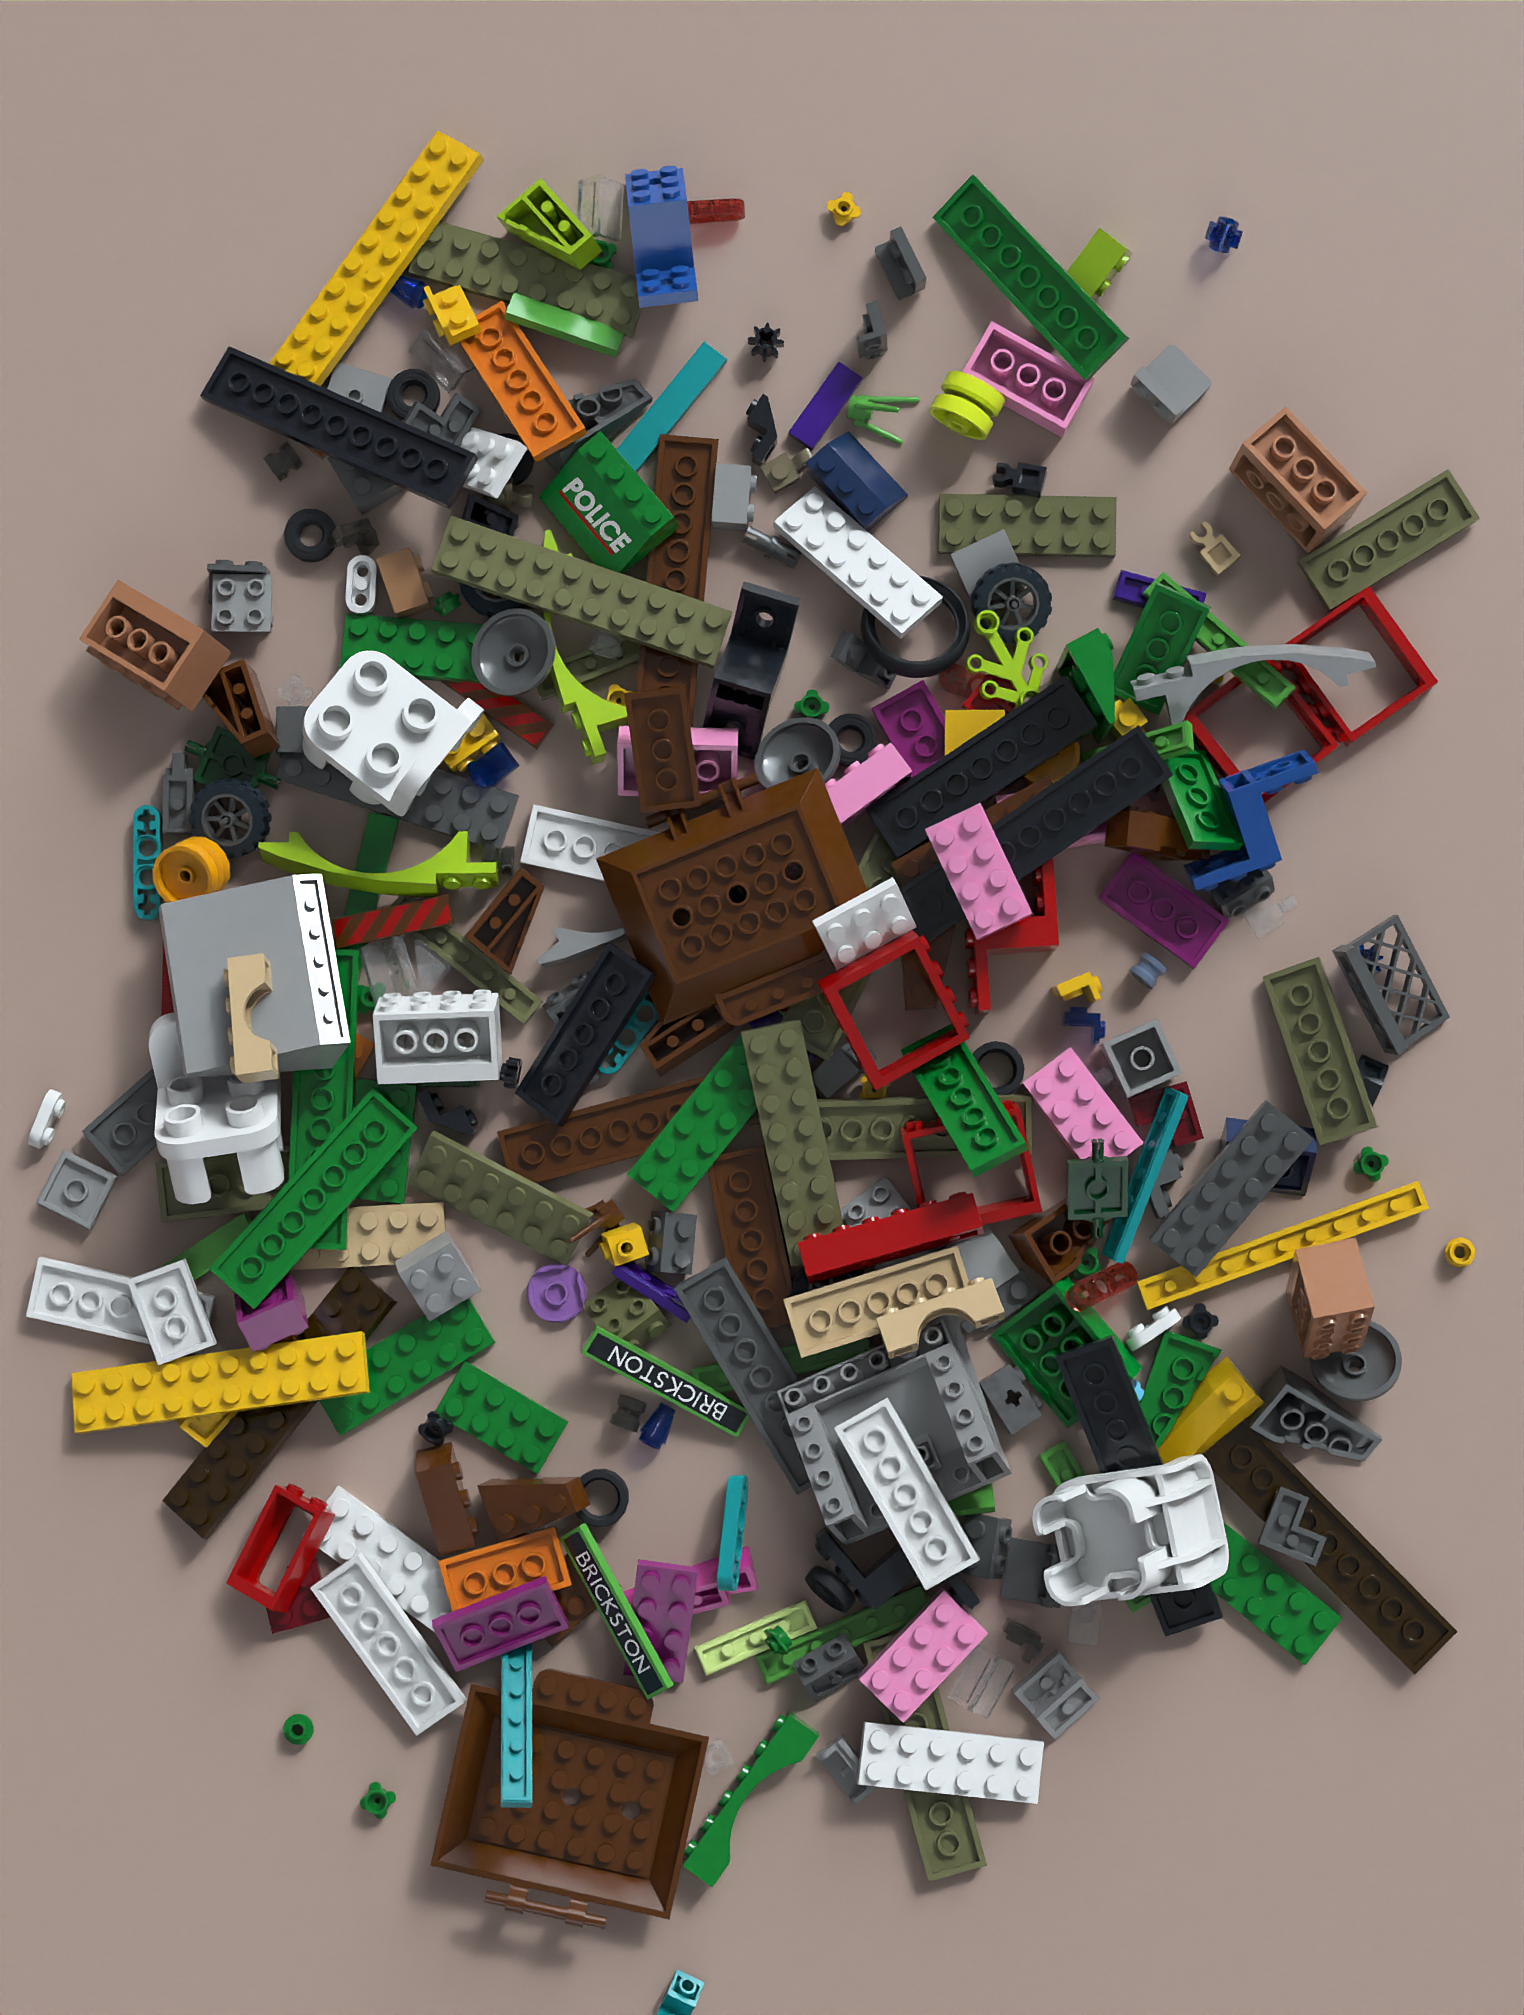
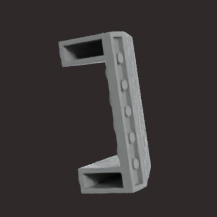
(293, 929)
(935, 1406)

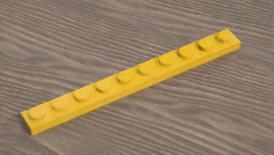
(1282, 1244)

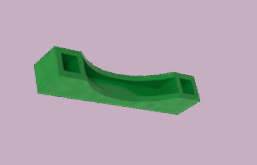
(785, 1747)

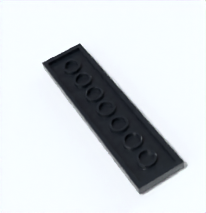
(983, 765)

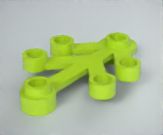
(1010, 668)

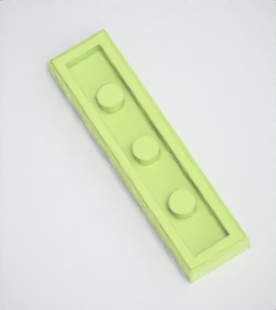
(750, 1638)

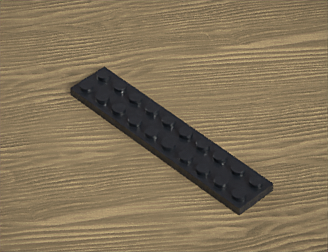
(339, 427)
(1049, 823)
(1125, 1442)

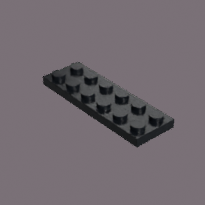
(585, 1034)

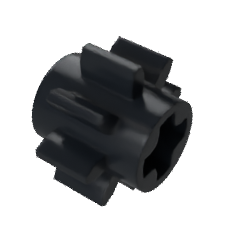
(764, 350)

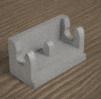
(842, 1764)

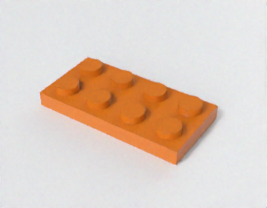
(504, 1566)

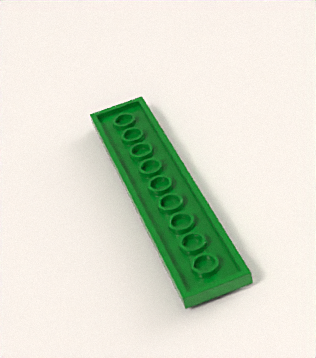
(327, 1097)

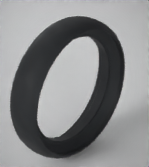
(930, 667)

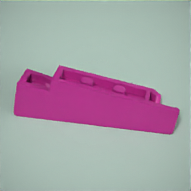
(707, 1592)

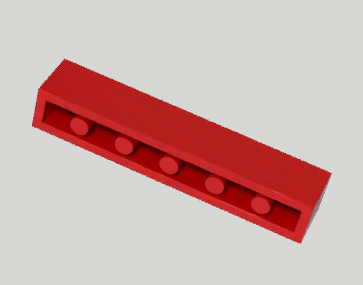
(890, 1237)

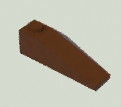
(1053, 1242)

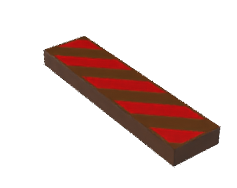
(506, 711)
(393, 921)

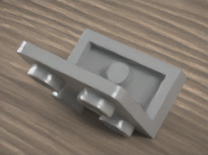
(1170, 383)

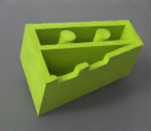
(549, 225)
(1099, 263)

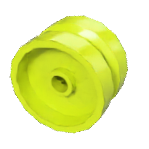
(967, 405)

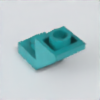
(681, 1995)

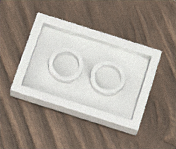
(495, 462)
(864, 923)
(171, 1311)

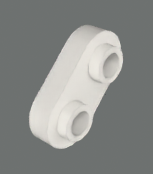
(361, 586)
(42, 1130)
(1162, 1321)

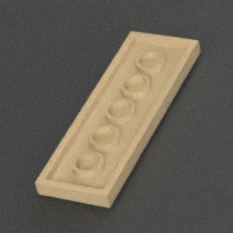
(380, 1235)
(850, 1307)

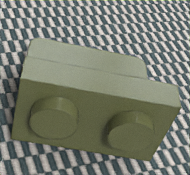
(627, 1314)

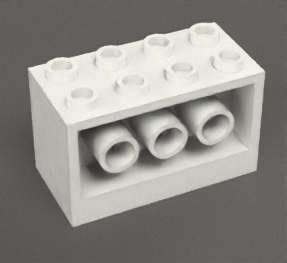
(437, 1037)

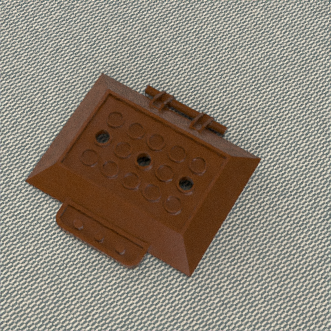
(745, 953)
(603, 1745)

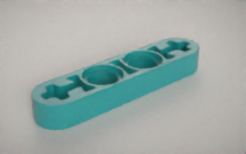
(143, 863)
(640, 1029)
(732, 1533)

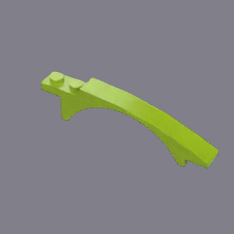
(590, 711)
(446, 869)

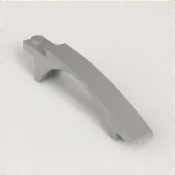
(1183, 684)
(578, 944)

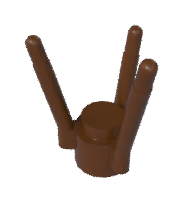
(607, 1216)

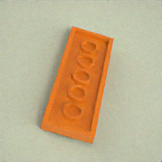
(522, 384)

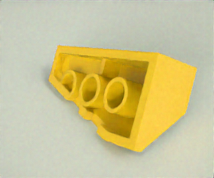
(1213, 1411)

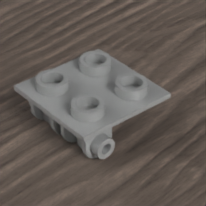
(242, 603)
(874, 1202)

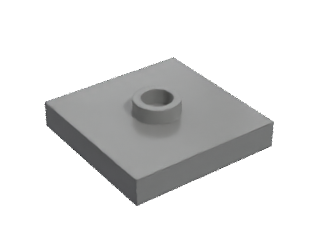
(360, 386)
(77, 1190)

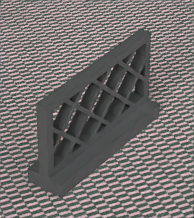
(1368, 993)

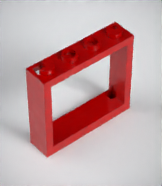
(1395, 640)
(1305, 713)
(865, 965)
(991, 1212)

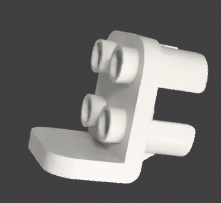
(383, 730)
(212, 1119)
(1134, 1532)

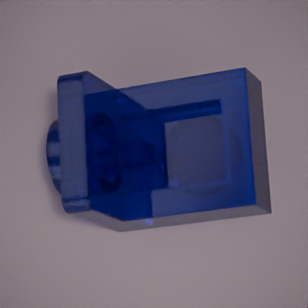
(492, 766)
(1080, 1018)

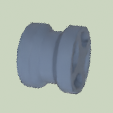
(1148, 970)

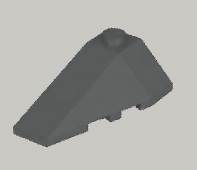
(1308, 1417)

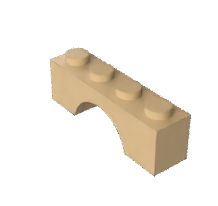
(248, 982)
(975, 1303)

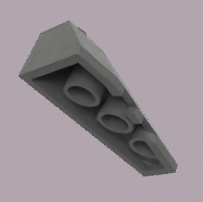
(603, 412)

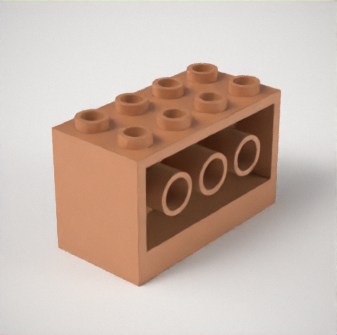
(1297, 480)
(154, 647)
(1329, 1298)

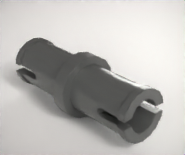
(772, 547)

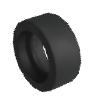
(1014, 1057)
(623, 1498)

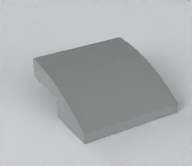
(981, 556)
(985, 1258)
(1055, 1694)

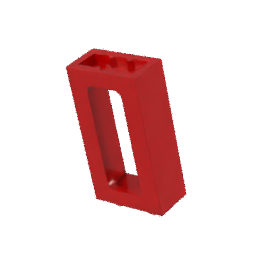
(264, 1538)

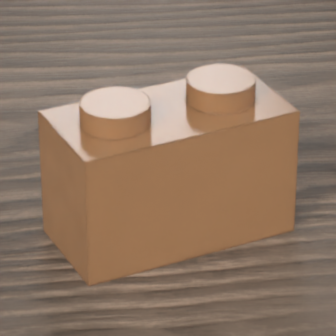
(404, 582)

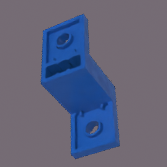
(661, 236)
(1250, 815)

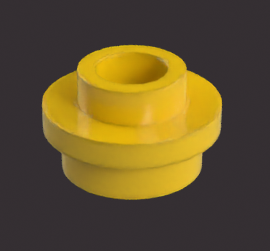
(1466, 1245)

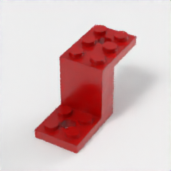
(1024, 936)

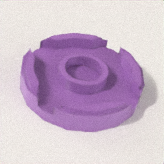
(556, 1292)

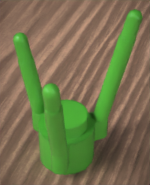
(862, 408)

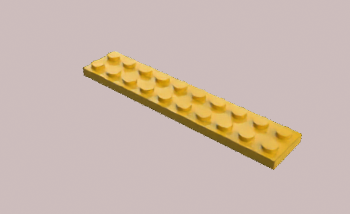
(378, 259)
(220, 1383)

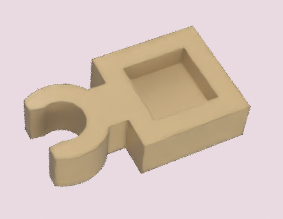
(1217, 552)

